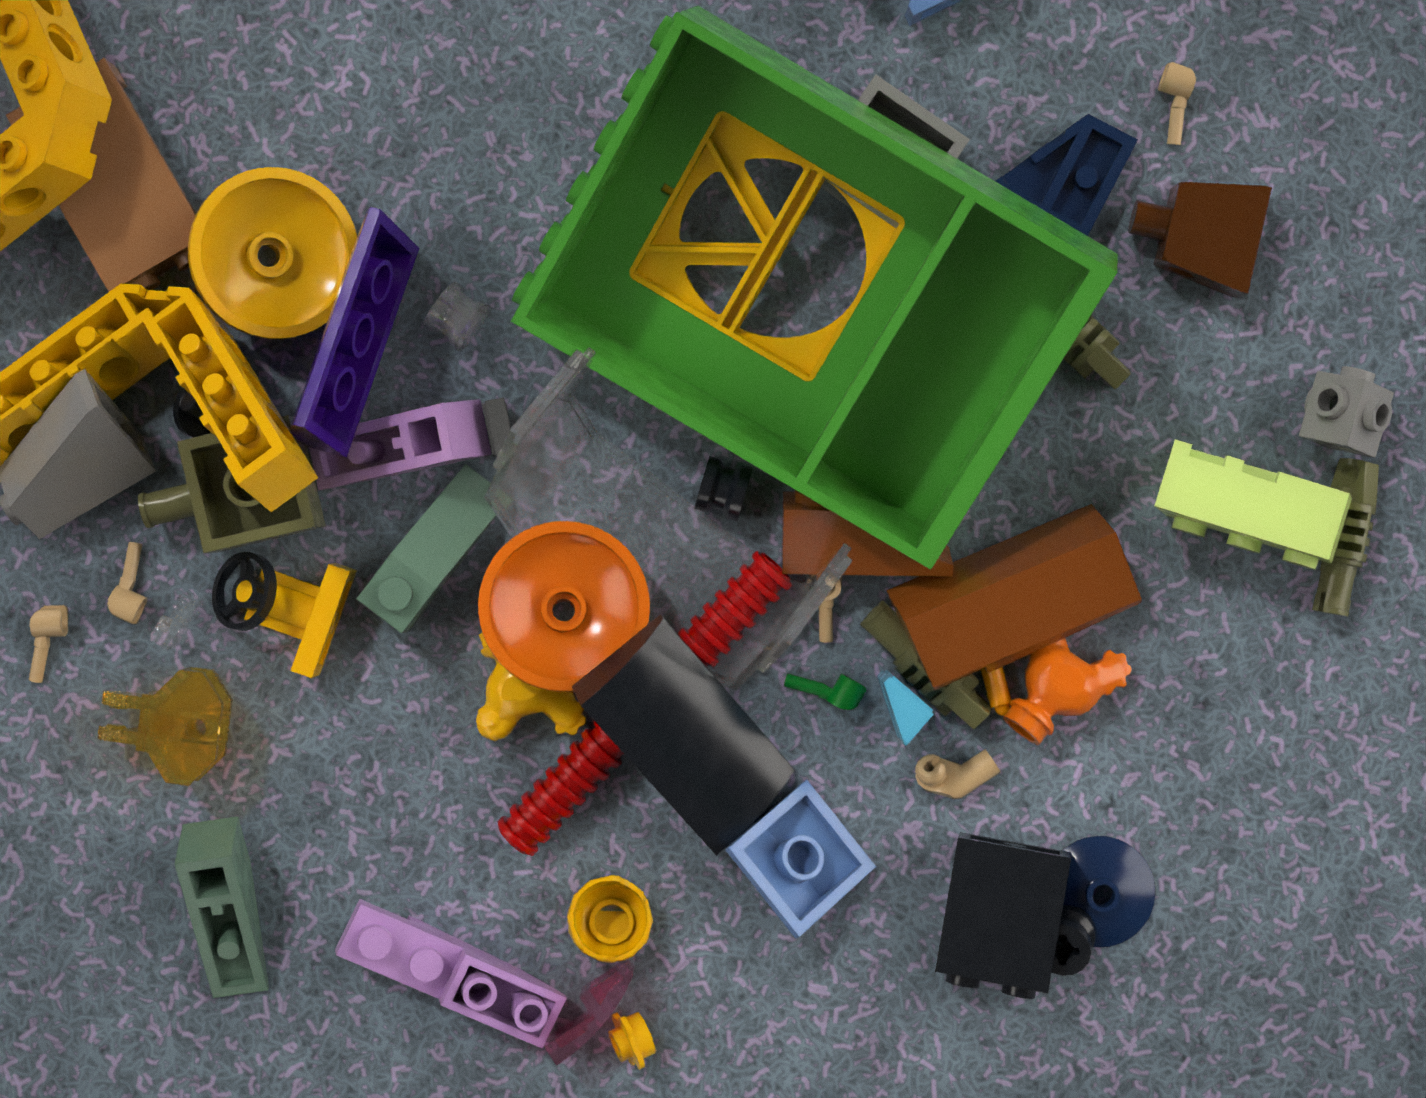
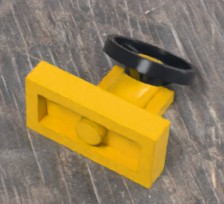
(285, 605)

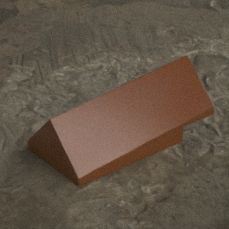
(1016, 597)

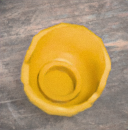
(609, 934)

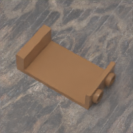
(132, 209)

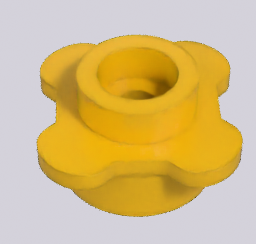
(631, 1039)

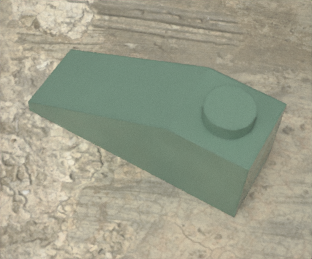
(430, 552)
(222, 905)

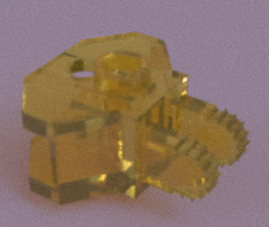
(170, 722)

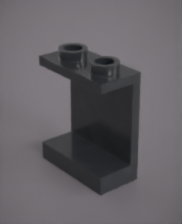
(1003, 915)

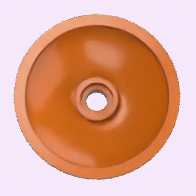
(553, 566)

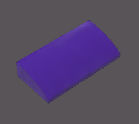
(355, 336)

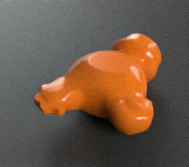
(1062, 686)

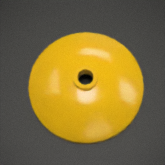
(299, 223)

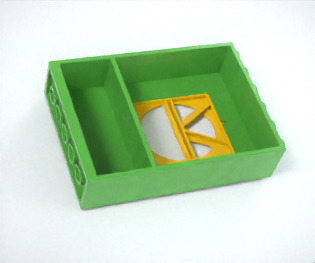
(898, 398)

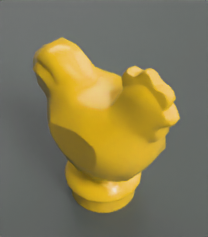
(512, 699)

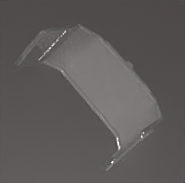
(567, 471)

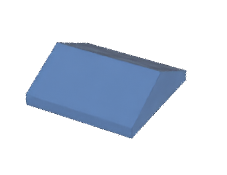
(800, 858)

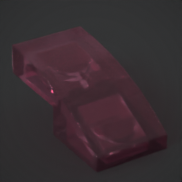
(600, 999)

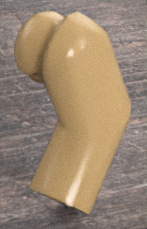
(954, 779)

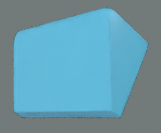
(905, 707)

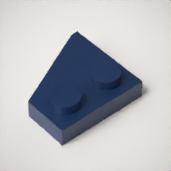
(1073, 172)

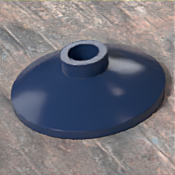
(1120, 866)

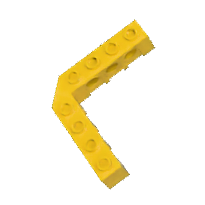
(62, 101)
(128, 338)

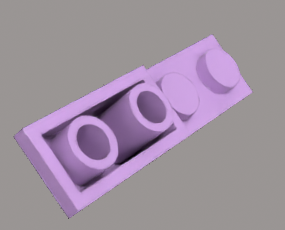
(452, 972)

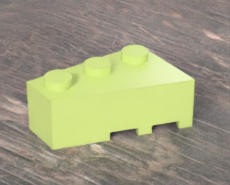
(1252, 505)

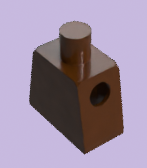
(1206, 232)

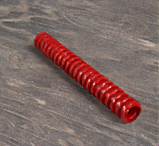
(597, 752)

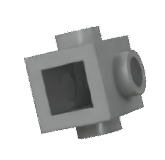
(1347, 411)

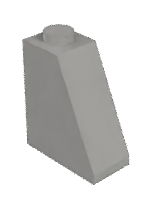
(72, 459)

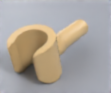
(1179, 82)
(123, 601)
(826, 613)
(46, 623)

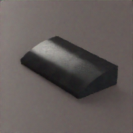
(685, 733)

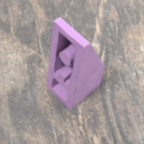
(407, 444)

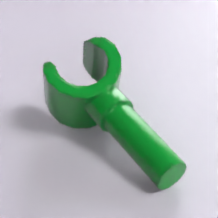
(845, 693)

